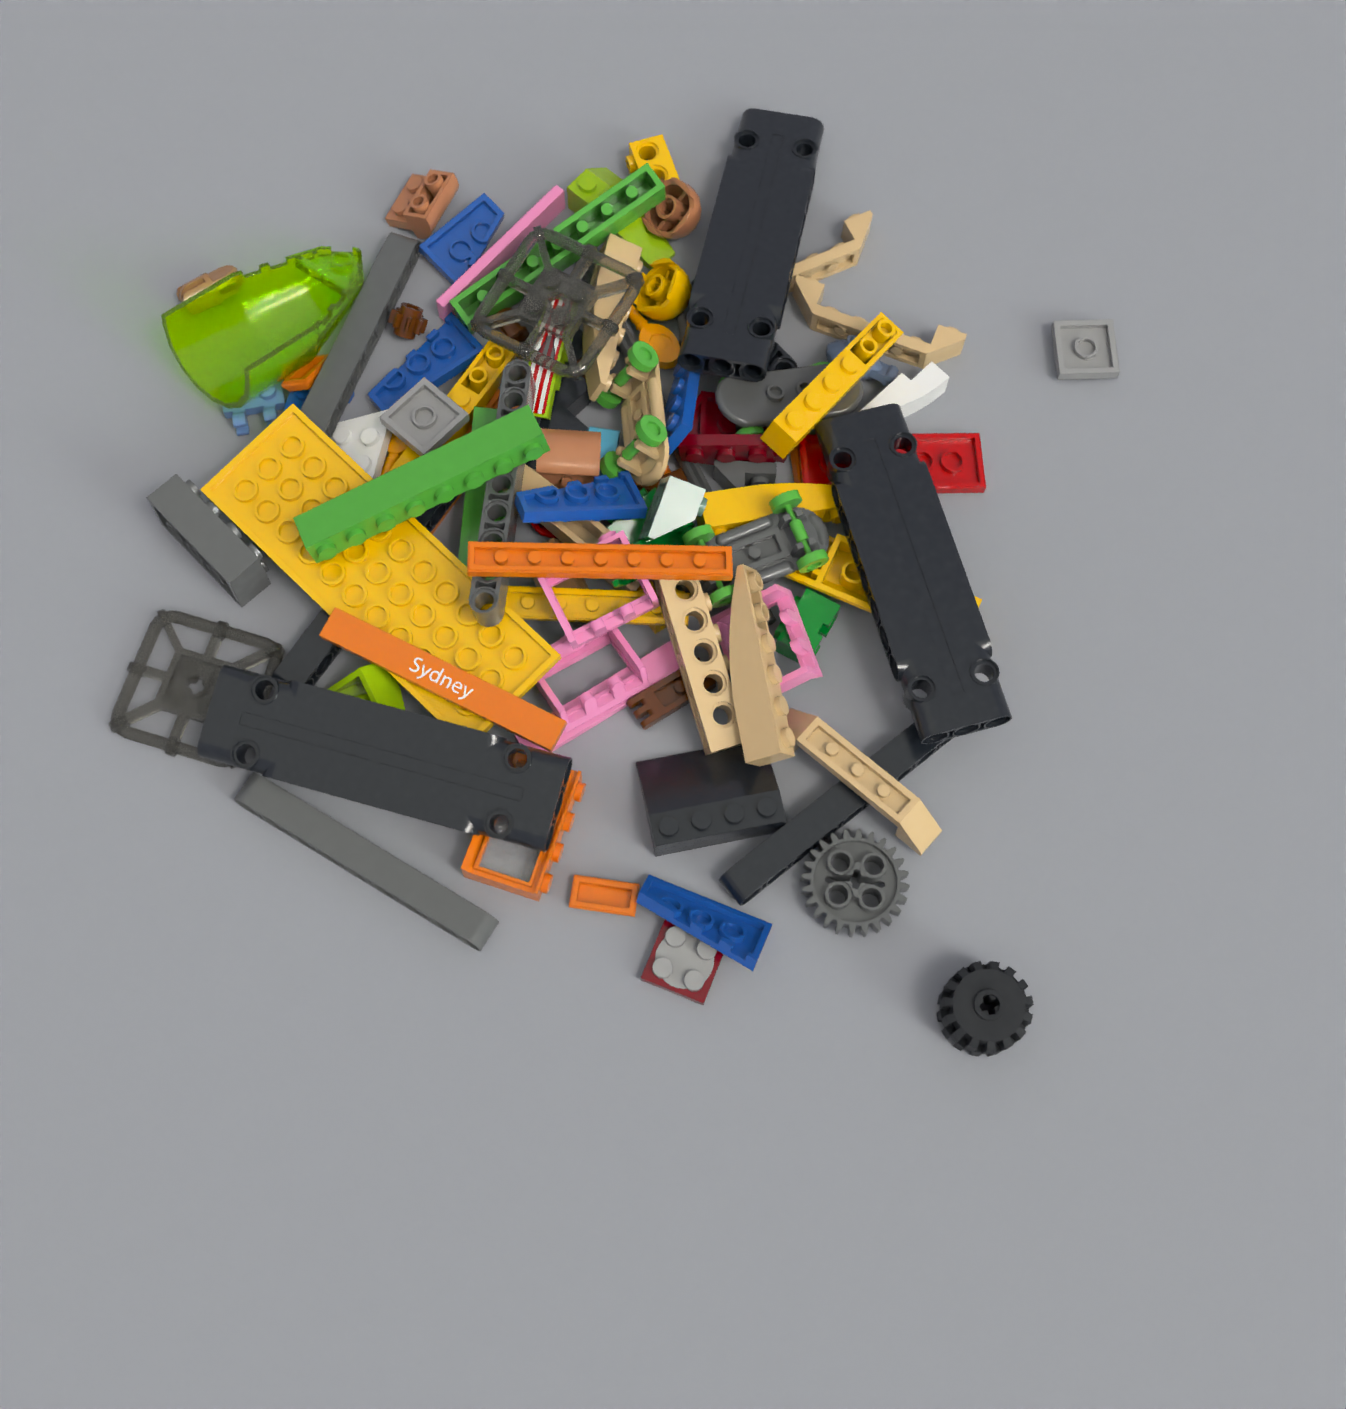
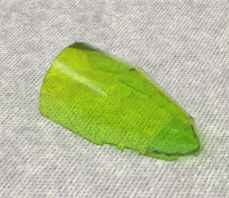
(262, 324)

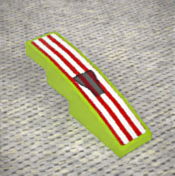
(545, 380)

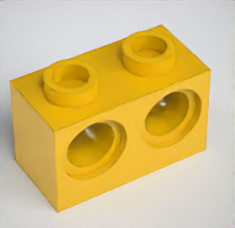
(656, 152)

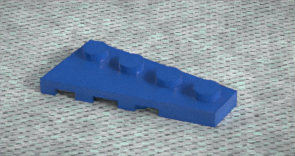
(713, 923)

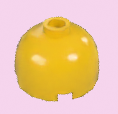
(664, 291)

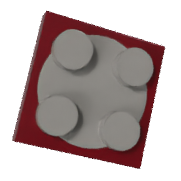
(682, 964)

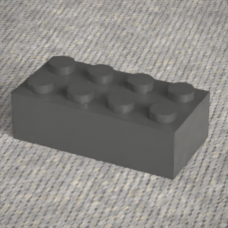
(210, 539)

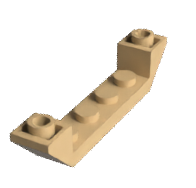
(840, 256)
(908, 349)
(866, 779)

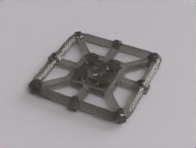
(563, 320)
(185, 669)

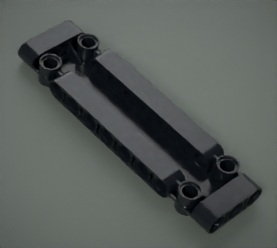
(751, 246)
(912, 574)
(384, 757)

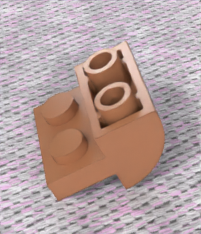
(423, 202)
(571, 456)

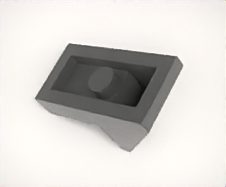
(744, 473)

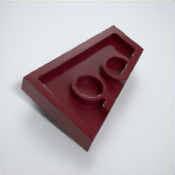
(725, 448)

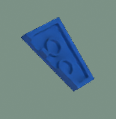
(463, 238)

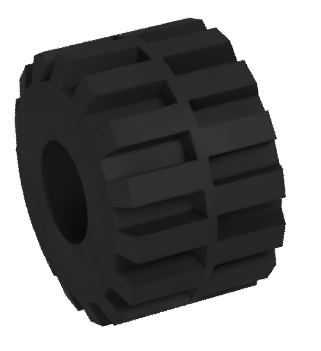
(978, 1029)

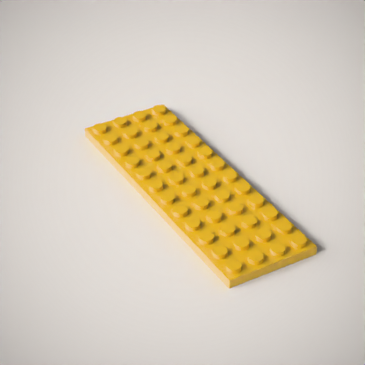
(392, 580)

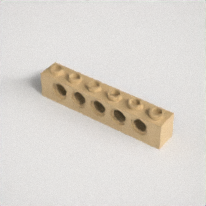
(693, 672)

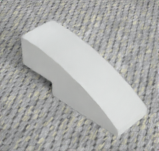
(913, 393)

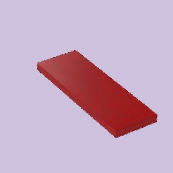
(951, 458)

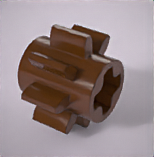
(408, 321)

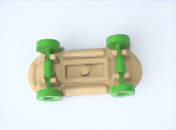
(642, 418)

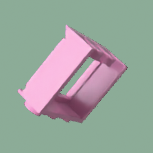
(609, 621)
(799, 639)
(618, 689)

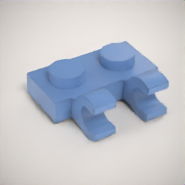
(267, 403)

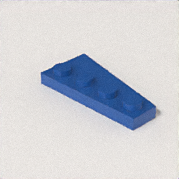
(438, 360)
(681, 406)
(580, 502)

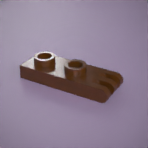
(663, 698)

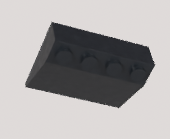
(708, 799)

